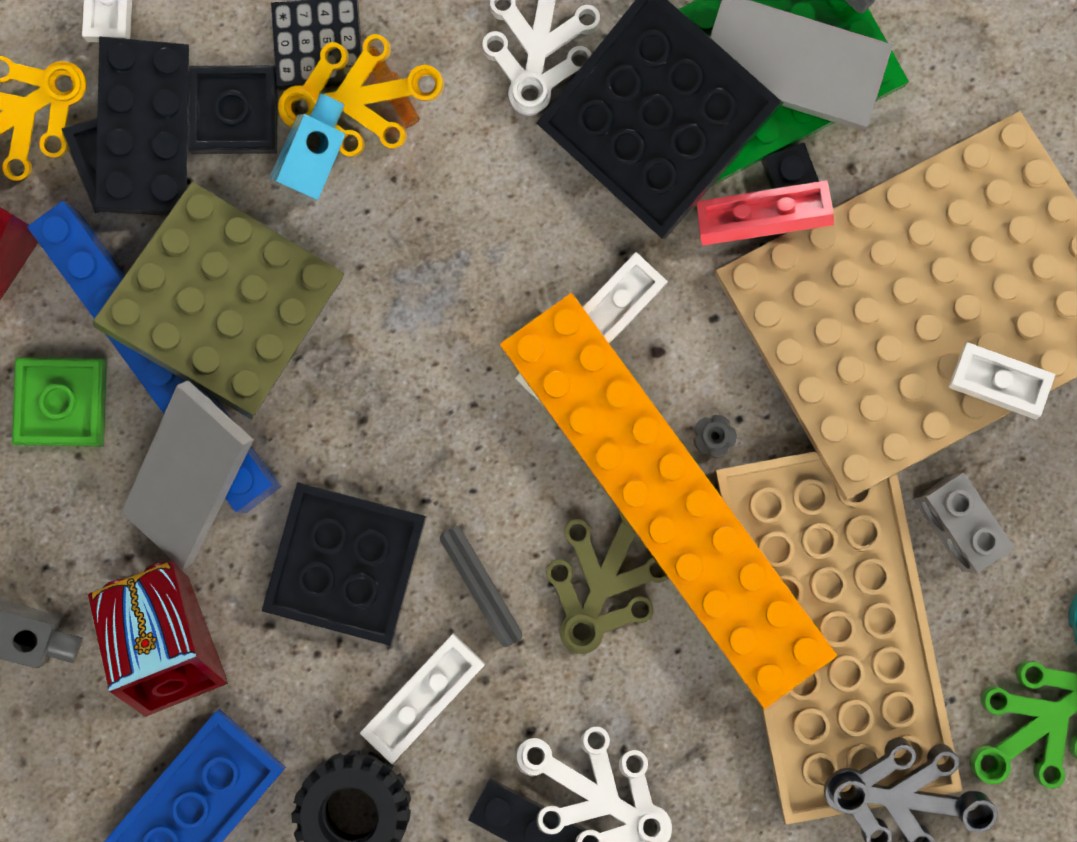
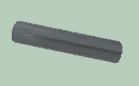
(481, 586)

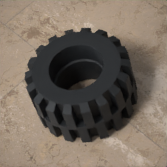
(359, 772)

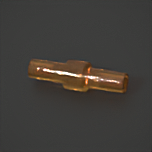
(401, 105)

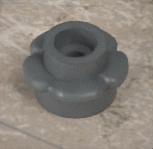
(704, 442)

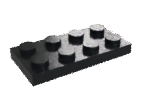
(141, 126)

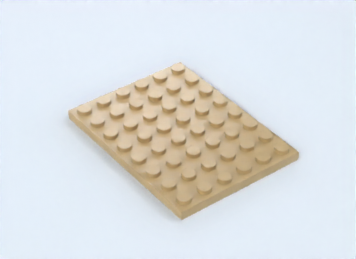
(879, 305)

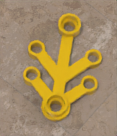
(356, 96)
(21, 111)

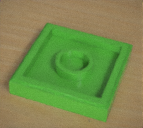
(59, 402)

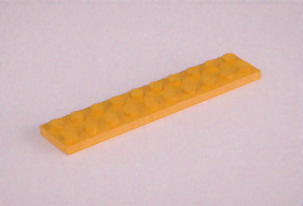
(668, 501)

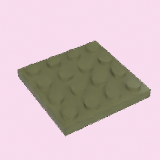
(219, 300)

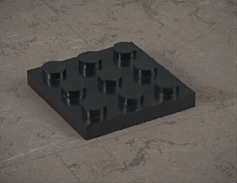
(344, 563)

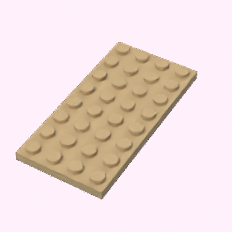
(863, 592)

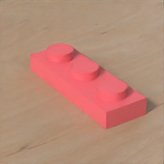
(765, 213)

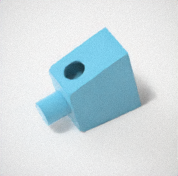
(299, 166)

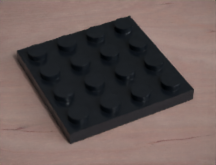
(658, 113)

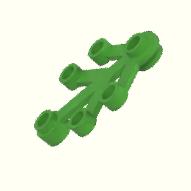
(1049, 720)

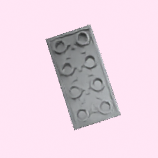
(805, 60)
(186, 474)

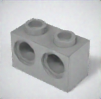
(963, 523)

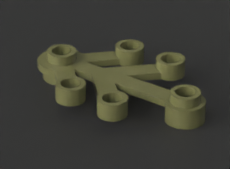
(602, 584)

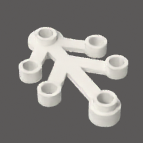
(538, 44)
(600, 796)

